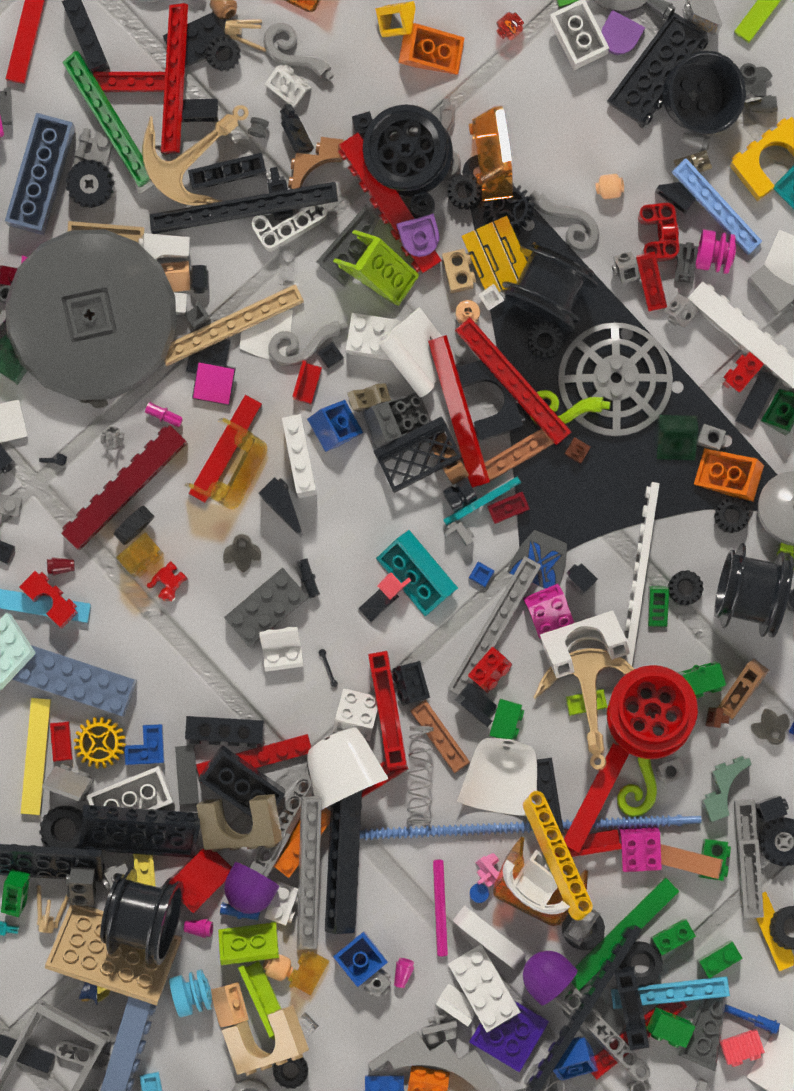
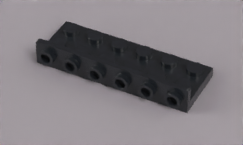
(642, 87)
(139, 831)
(49, 861)

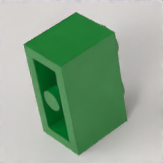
(506, 719)
(719, 959)
(670, 1028)

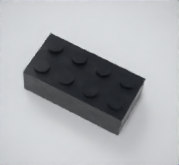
(238, 780)

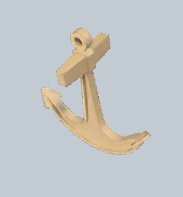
(168, 175)
(587, 666)

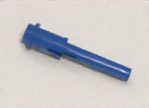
(760, 1021)

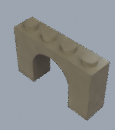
(218, 834)

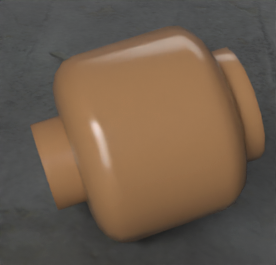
(224, 8)

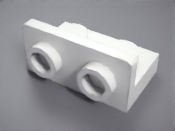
(288, 84)
(282, 904)

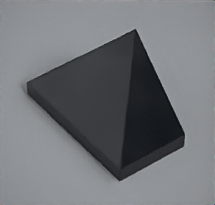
(376, 605)

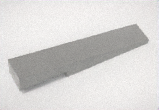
(749, 858)

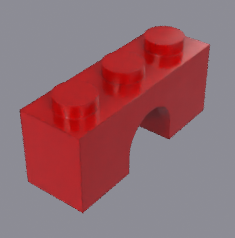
(37, 586)

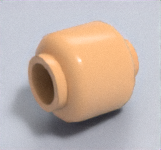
(610, 186)
(462, 316)
(278, 968)

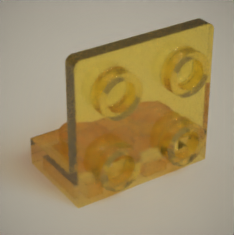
(310, 970)

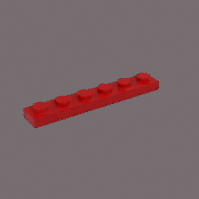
(272, 753)

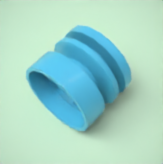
(190, 993)

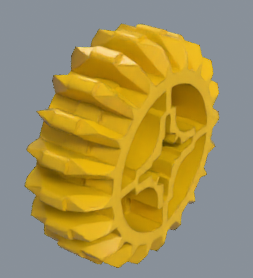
(93, 749)

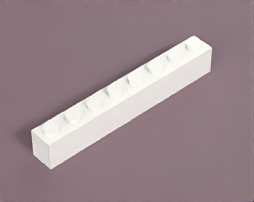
(744, 333)

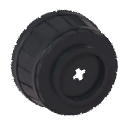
(719, 90)

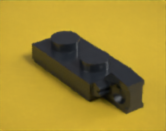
(295, 130)
(276, 184)

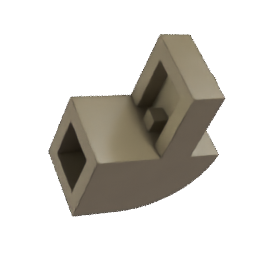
(368, 397)

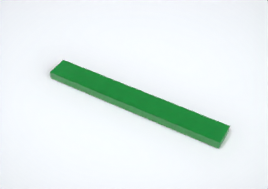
(107, 117)
(638, 916)

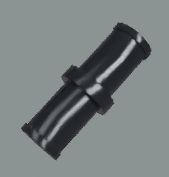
(308, 578)

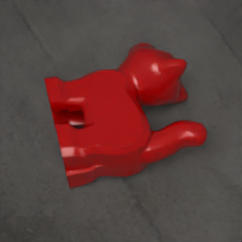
(172, 582)

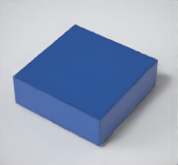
(481, 574)

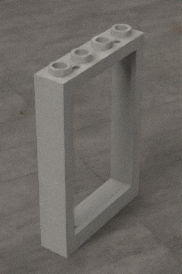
(68, 1022)

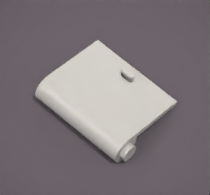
(410, 351)

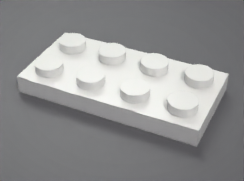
(484, 988)

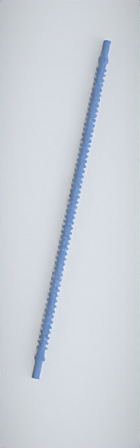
(676, 820)

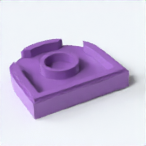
(621, 33)
(419, 235)

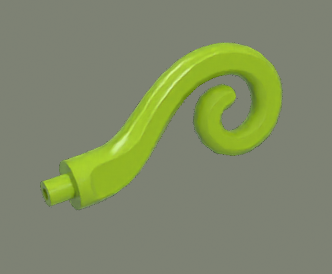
(590, 404)
(649, 777)

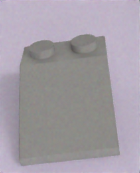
(68, 783)

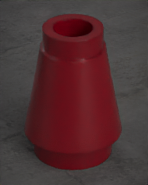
(59, 566)

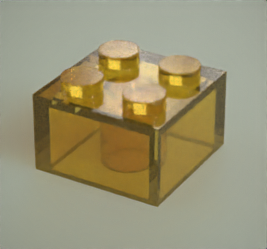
(140, 555)

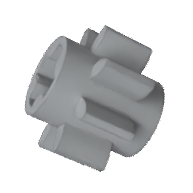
(112, 438)

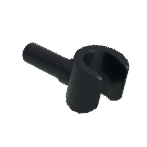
(60, 459)

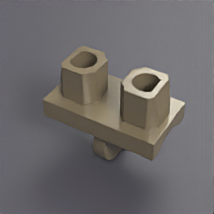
(698, 160)

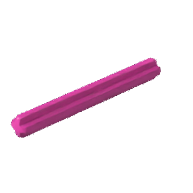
(440, 907)

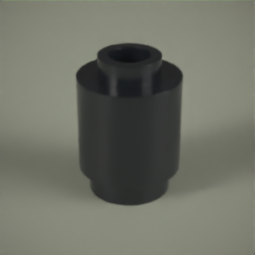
(199, 279)

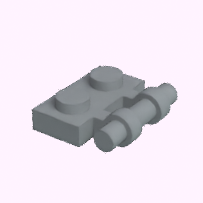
(100, 148)

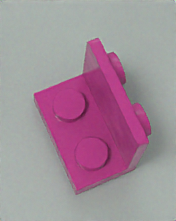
(548, 609)
(640, 849)

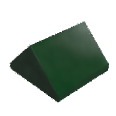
(780, 412)

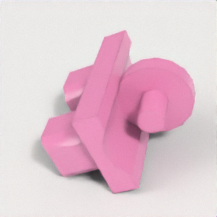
(487, 872)

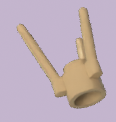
(235, 27)
(46, 922)

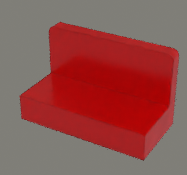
(306, 383)

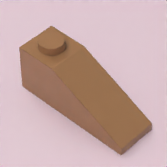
(455, 471)
(743, 688)

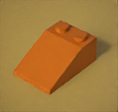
(431, 49)
(729, 474)

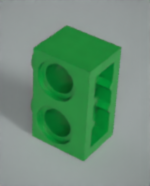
(725, 853)
(15, 893)
(673, 936)

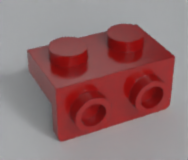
(743, 373)
(490, 670)

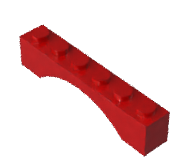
(388, 710)

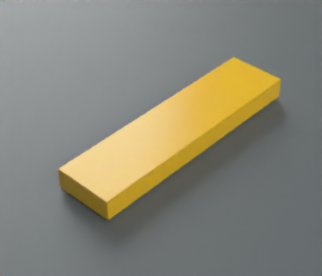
(782, 957)

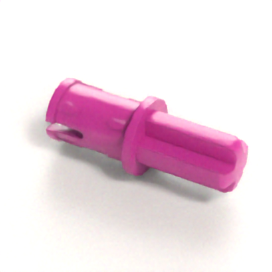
(163, 414)

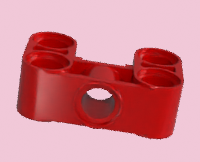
(667, 230)

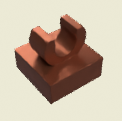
(577, 450)
(716, 717)

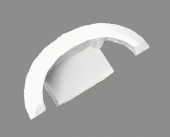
(534, 884)

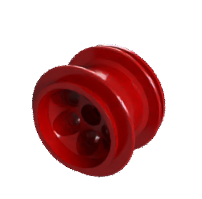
(658, 682)

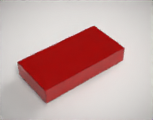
(61, 741)

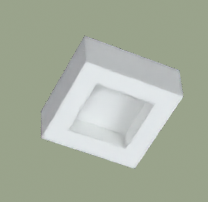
(491, 297)

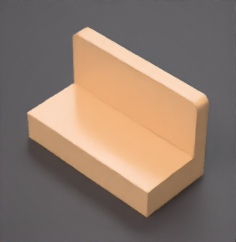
(178, 275)
(229, 1005)

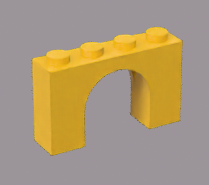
(747, 165)

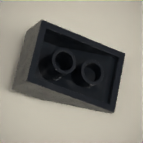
(279, 499)

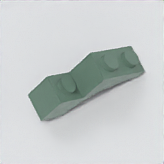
(716, 804)

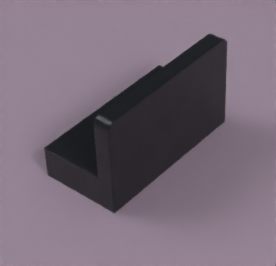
(200, 110)
(476, 703)

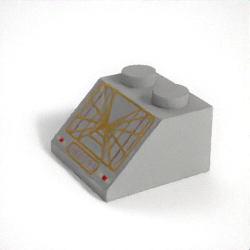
(703, 14)

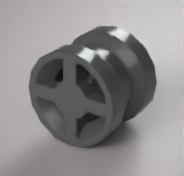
(258, 127)

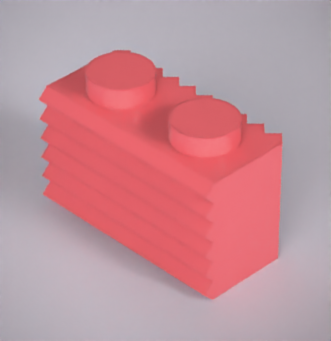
(742, 1047)

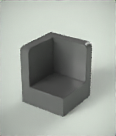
(197, 316)

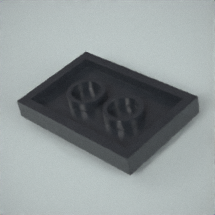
(198, 36)

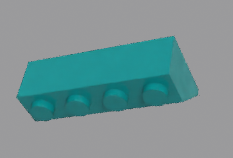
(428, 582)

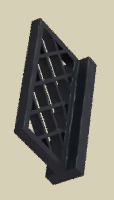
(415, 439)

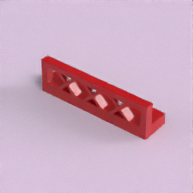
(598, 843)

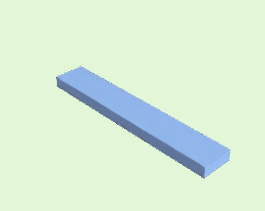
(716, 206)

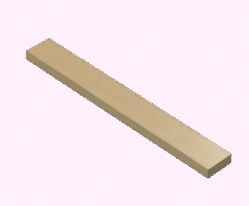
(233, 324)

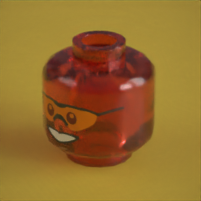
(509, 26)

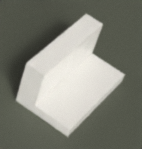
(456, 1004)

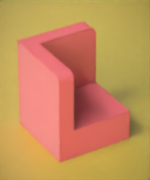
(391, 585)

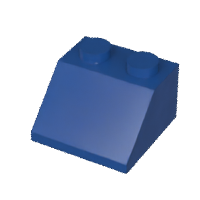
(334, 425)
(360, 959)
(576, 1060)

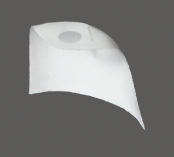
(342, 766)
(499, 777)

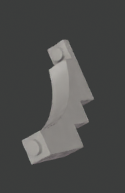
(414, 1051)

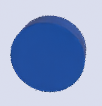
(479, 893)

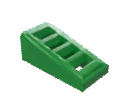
(665, 598)

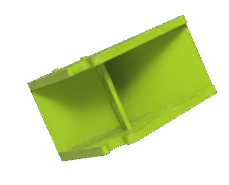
(381, 269)

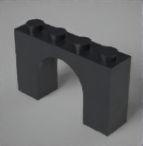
(503, 422)

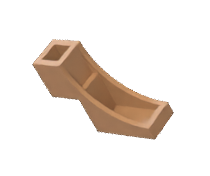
(305, 163)

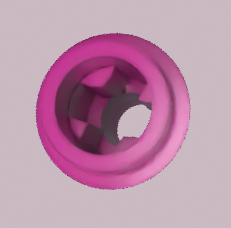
(201, 928)
(403, 971)

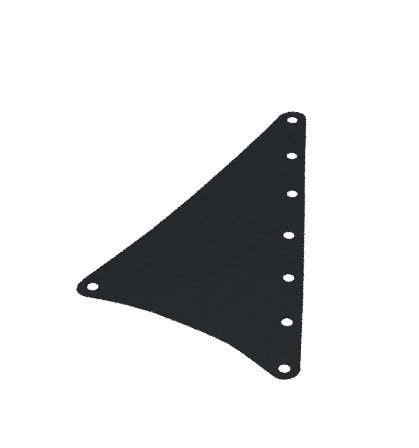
(610, 484)

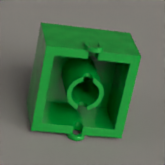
(705, 678)

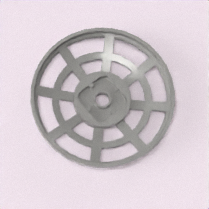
(629, 378)

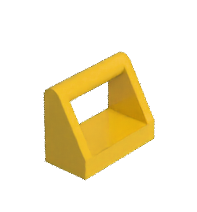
(384, 17)

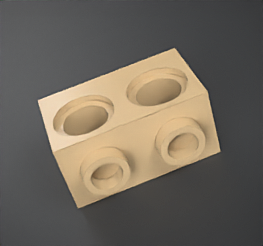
(453, 271)

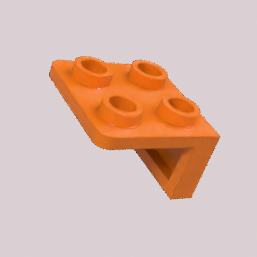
(428, 1079)

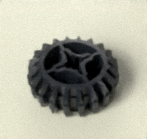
(516, 204)

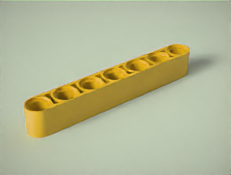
(556, 864)

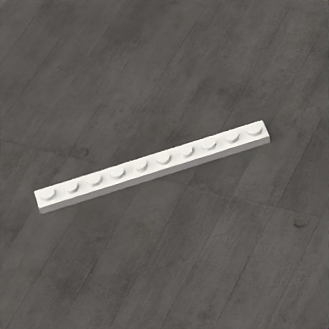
(640, 568)

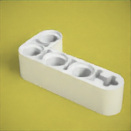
(292, 223)
(489, 937)

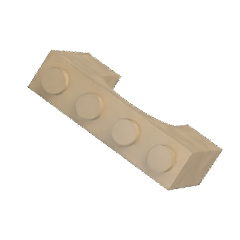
(288, 1043)

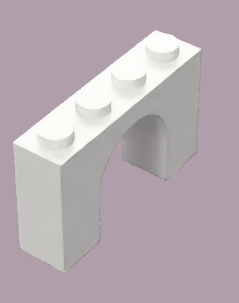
(168, 247)
(299, 456)
(600, 628)

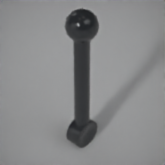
(322, 653)

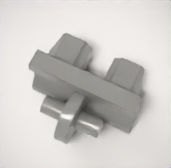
(431, 1031)

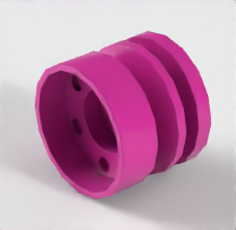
(715, 251)

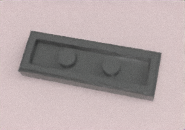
(187, 774)

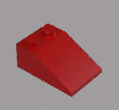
(202, 878)

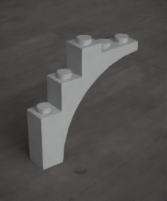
(773, 290)

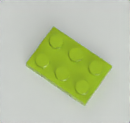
(248, 943)

